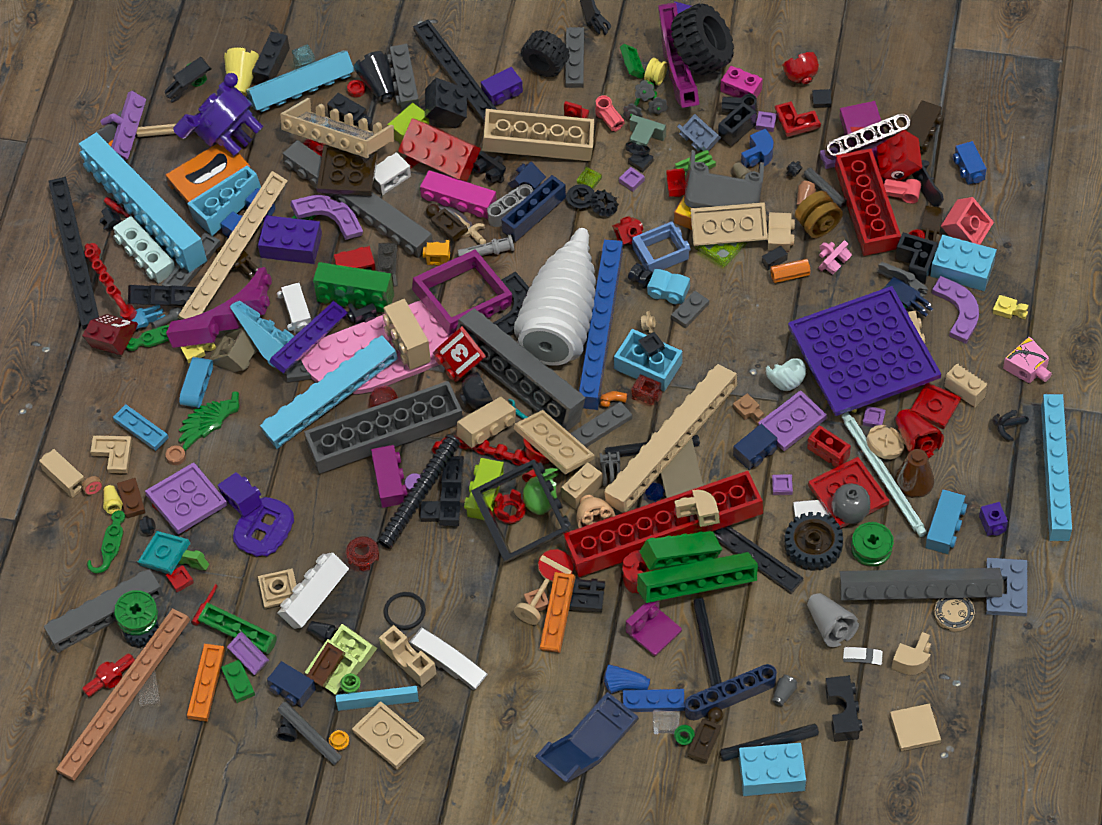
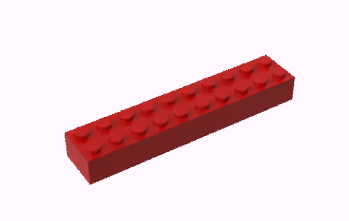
(618, 536)

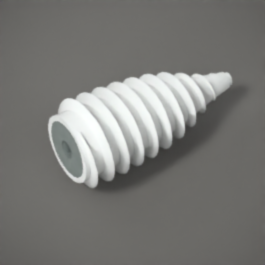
(559, 304)

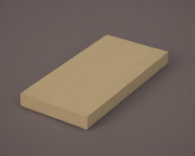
(729, 224)
(554, 441)

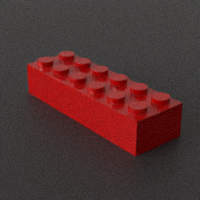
(867, 201)

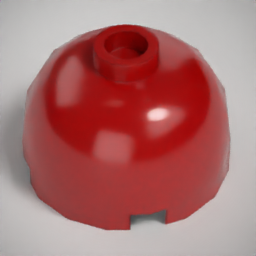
(802, 68)

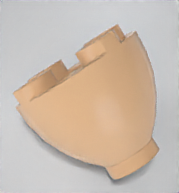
(592, 511)

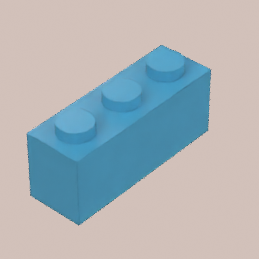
(946, 522)

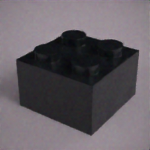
(445, 103)

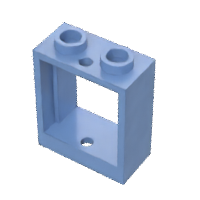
(641, 241)

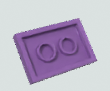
(793, 420)

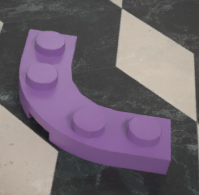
(325, 206)
(964, 302)

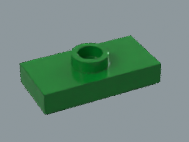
(632, 61)

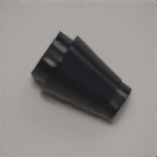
(322, 630)

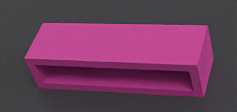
(457, 194)

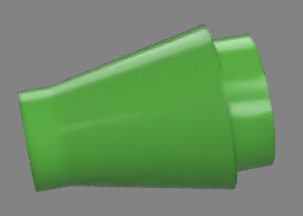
(350, 683)

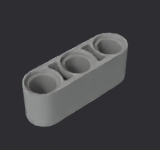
(504, 205)

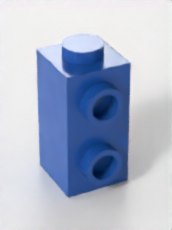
(969, 162)

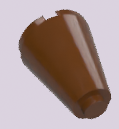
(915, 475)

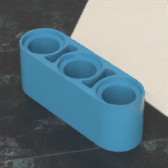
(196, 382)

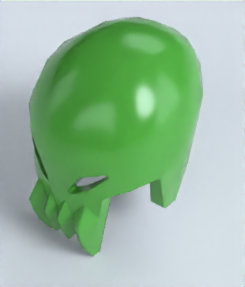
(534, 495)

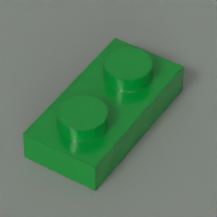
(238, 681)

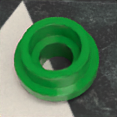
(681, 739)

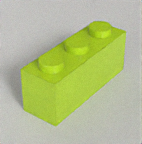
(484, 472)

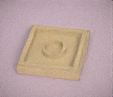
(915, 727)

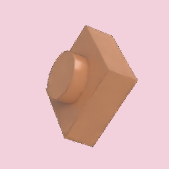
(542, 602)

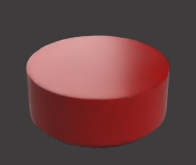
(356, 88)

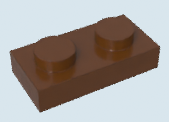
(131, 498)
(326, 664)

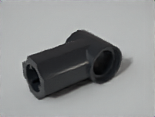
(732, 103)

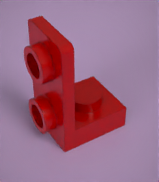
(575, 110)

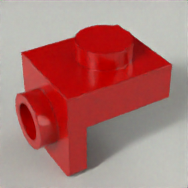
(676, 182)

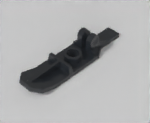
(928, 188)

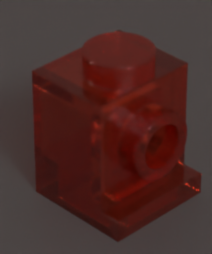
(646, 390)

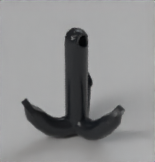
(1006, 420)

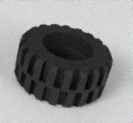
(702, 39)

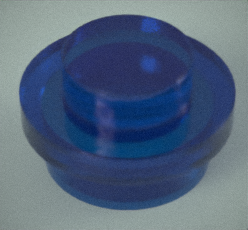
(654, 492)

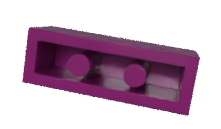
(389, 476)

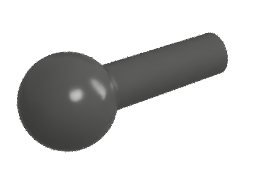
(172, 316)

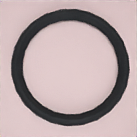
(406, 626)

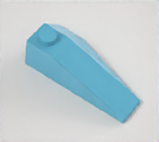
(261, 331)

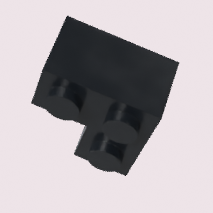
(918, 253)

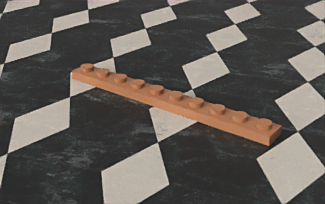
(123, 694)

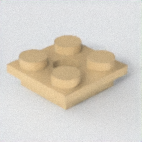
(275, 597)

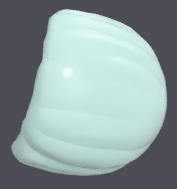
(788, 375)

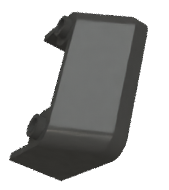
(714, 190)

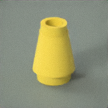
(111, 500)

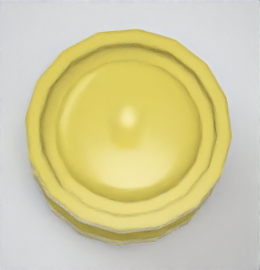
(656, 71)

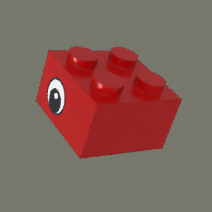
(899, 156)

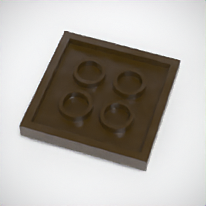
(346, 172)

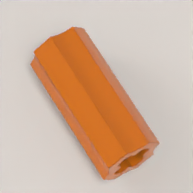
(790, 270)

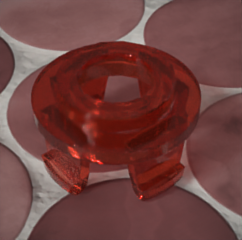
(362, 561)

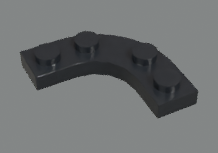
(519, 290)

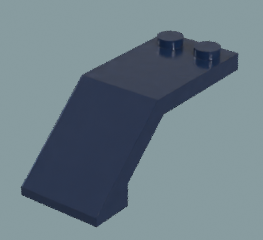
(589, 740)

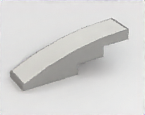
(448, 658)

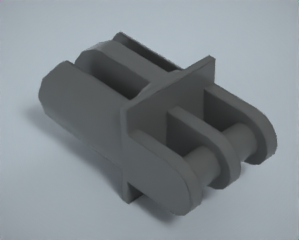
(610, 466)

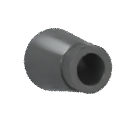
(784, 689)

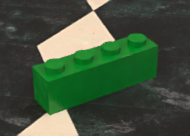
(680, 550)

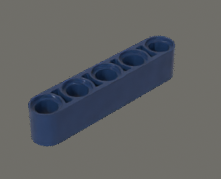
(734, 684)

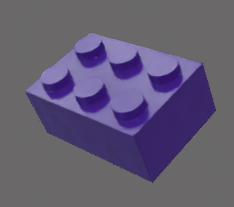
(290, 239)

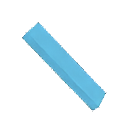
(372, 698)

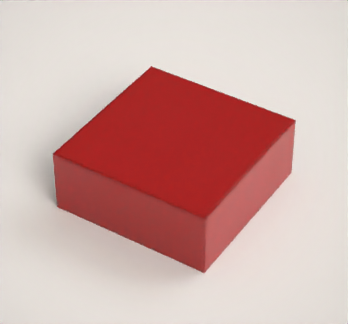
(180, 579)

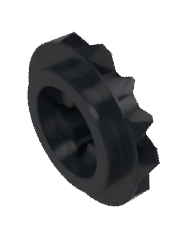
(583, 190)
(599, 207)

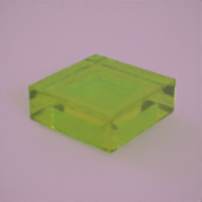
(589, 177)

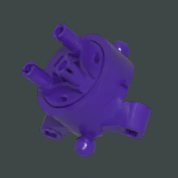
(221, 118)

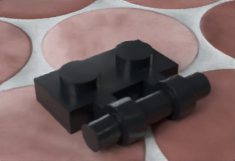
(587, 600)

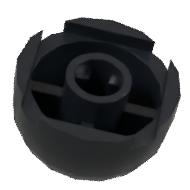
(474, 391)

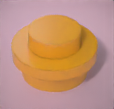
(339, 740)

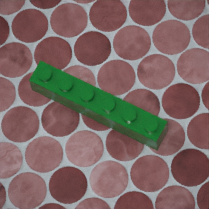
(697, 577)

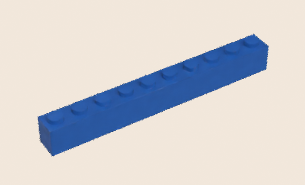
(601, 323)

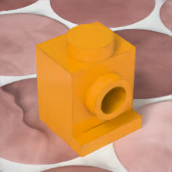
(437, 253)

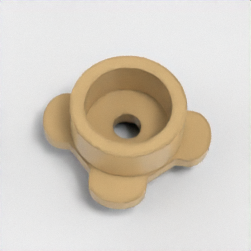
(648, 322)

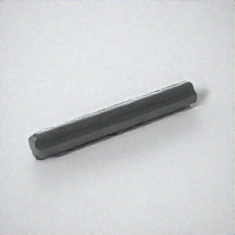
(309, 733)

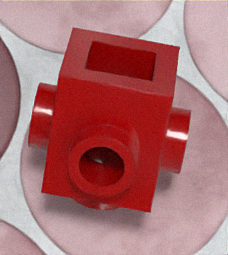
(627, 228)

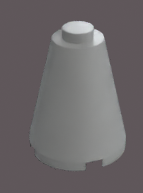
(832, 620)

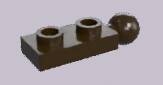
(446, 222)
(706, 736)

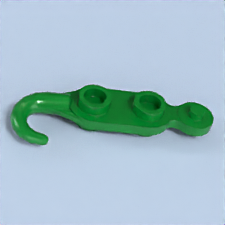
(149, 338)
(111, 542)

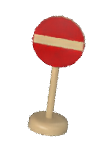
(548, 564)

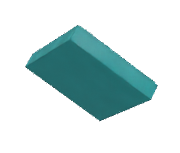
(163, 552)

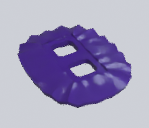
(275, 533)

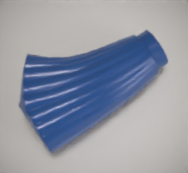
(624, 679)

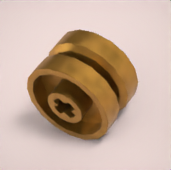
(818, 214)

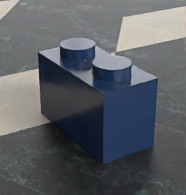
(755, 447)
(291, 684)

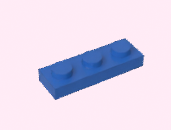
(654, 700)

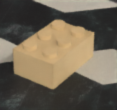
(406, 334)

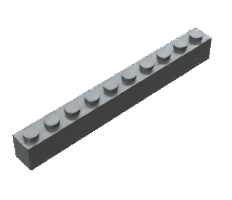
(370, 208)

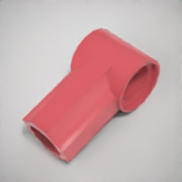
(606, 111)
(908, 190)

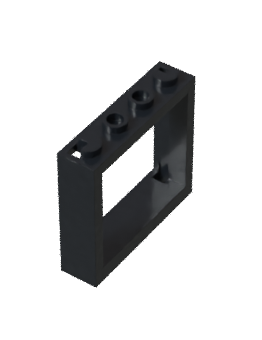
(489, 518)

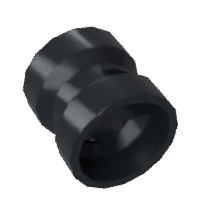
(640, 275)
(287, 731)

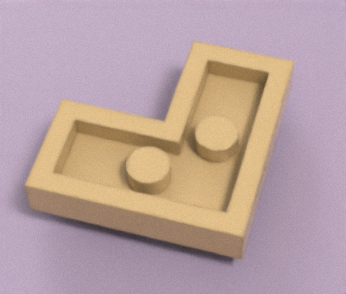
(118, 450)

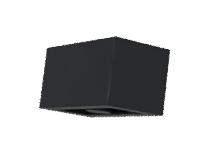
(774, 257)

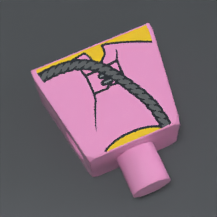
(1028, 362)

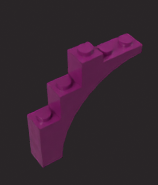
(683, 84)
(206, 326)

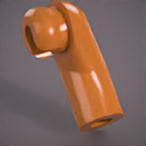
(612, 396)

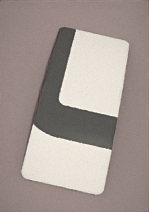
(865, 655)

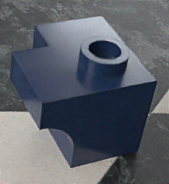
(527, 174)

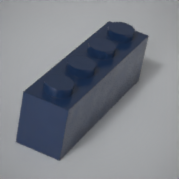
(533, 208)

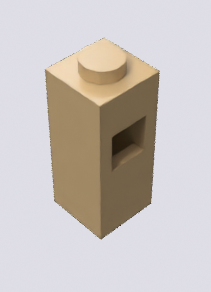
(62, 472)

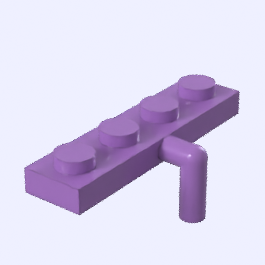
(126, 123)

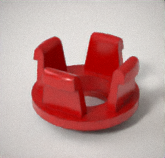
(513, 499)

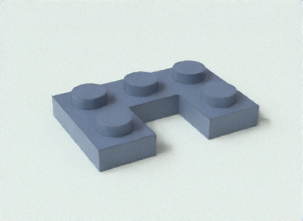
(1015, 600)

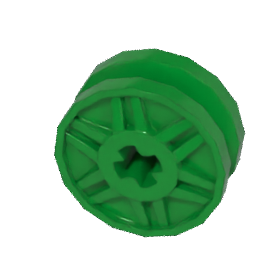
(872, 544)
(133, 622)

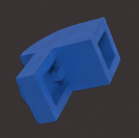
(761, 149)

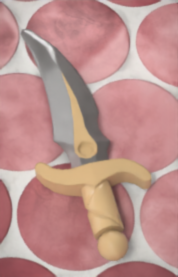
(472, 229)

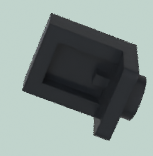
(361, 315)

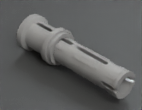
(494, 246)

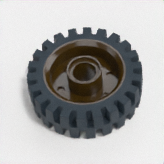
(810, 554)

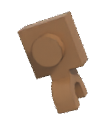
(748, 407)

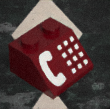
(109, 333)

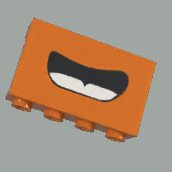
(204, 171)

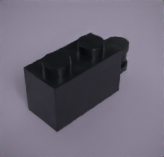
(345, 106)

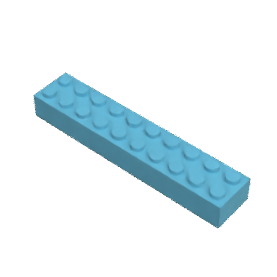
(142, 202)

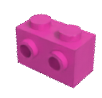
(739, 83)

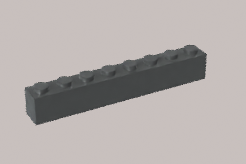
(921, 583)

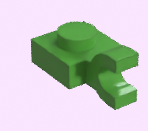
(194, 559)

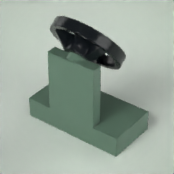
(643, 131)

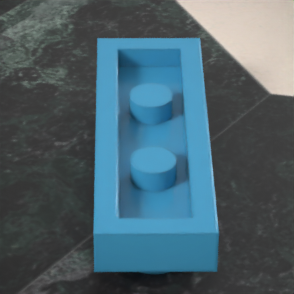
(140, 427)

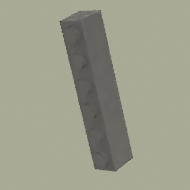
(97, 613)

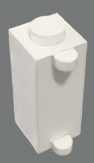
(295, 306)

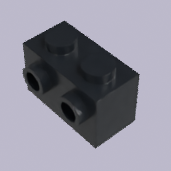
(737, 124)

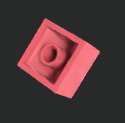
(967, 221)

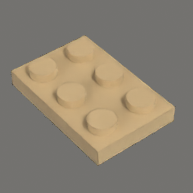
(388, 735)

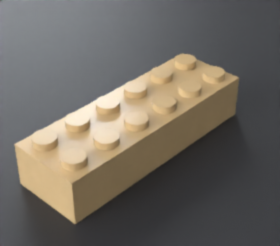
(538, 135)

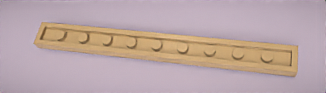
(234, 246)

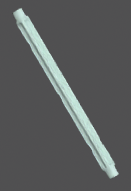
(884, 475)

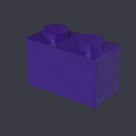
(502, 86)
(240, 494)

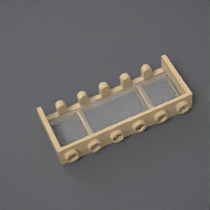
(332, 132)

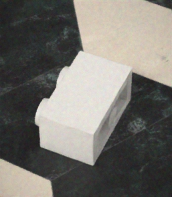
(391, 173)

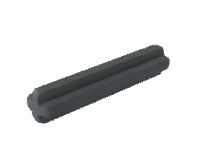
(822, 185)

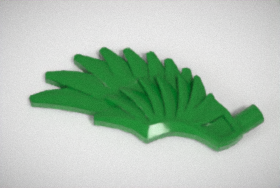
(207, 419)

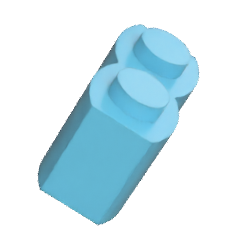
(668, 286)

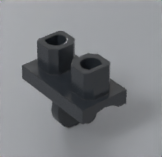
(491, 166)

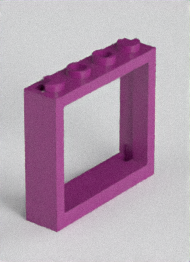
(451, 269)

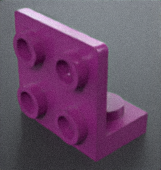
(652, 628)

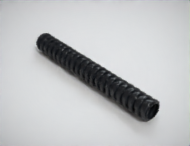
(417, 494)

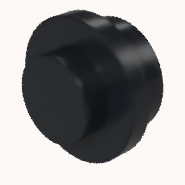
(794, 168)
(147, 525)

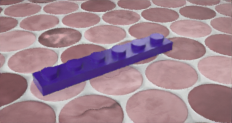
(308, 337)

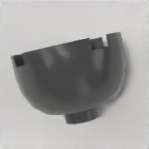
(851, 503)

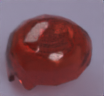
(381, 395)

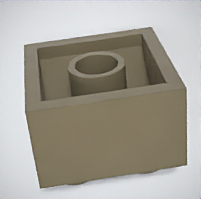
(234, 350)

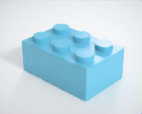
(963, 262)
(633, 361)
(772, 769)

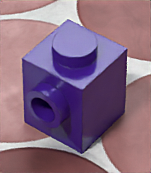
(993, 519)

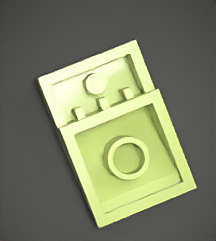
(357, 654)

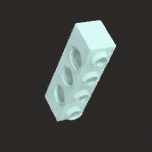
(135, 240)

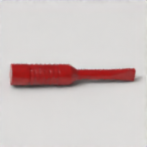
(115, 206)
(195, 619)

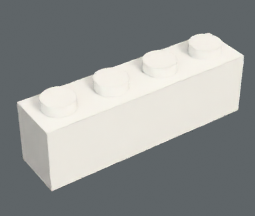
(313, 590)

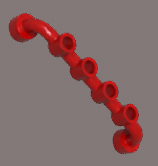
(93, 252)
(499, 453)

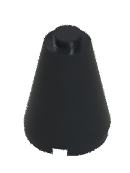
(376, 75)

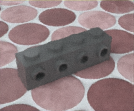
(403, 75)

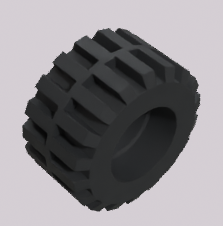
(545, 53)

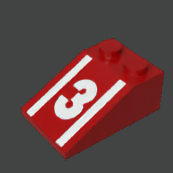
(458, 354)

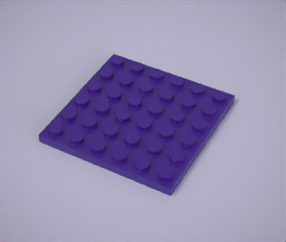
(864, 350)

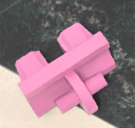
(829, 263)

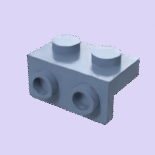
(700, 133)

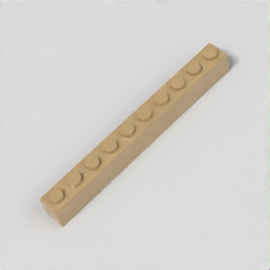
(670, 438)

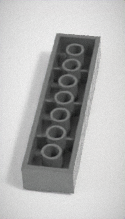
(523, 371)
(383, 426)

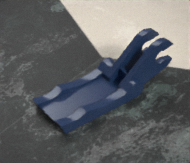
(908, 296)

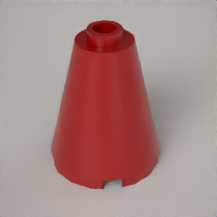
(918, 432)

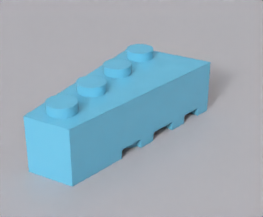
(220, 200)

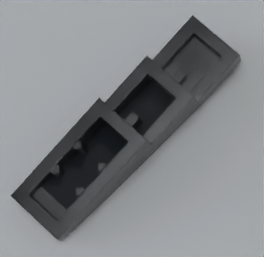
(159, 295)
(451, 492)

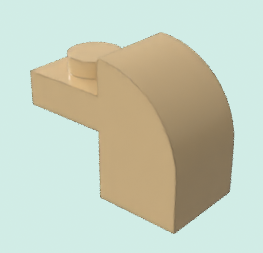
(701, 504)
(913, 660)

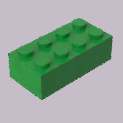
(353, 286)

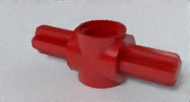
(108, 675)

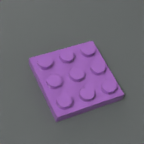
(186, 498)

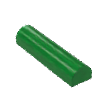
(233, 625)

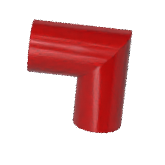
(793, 123)

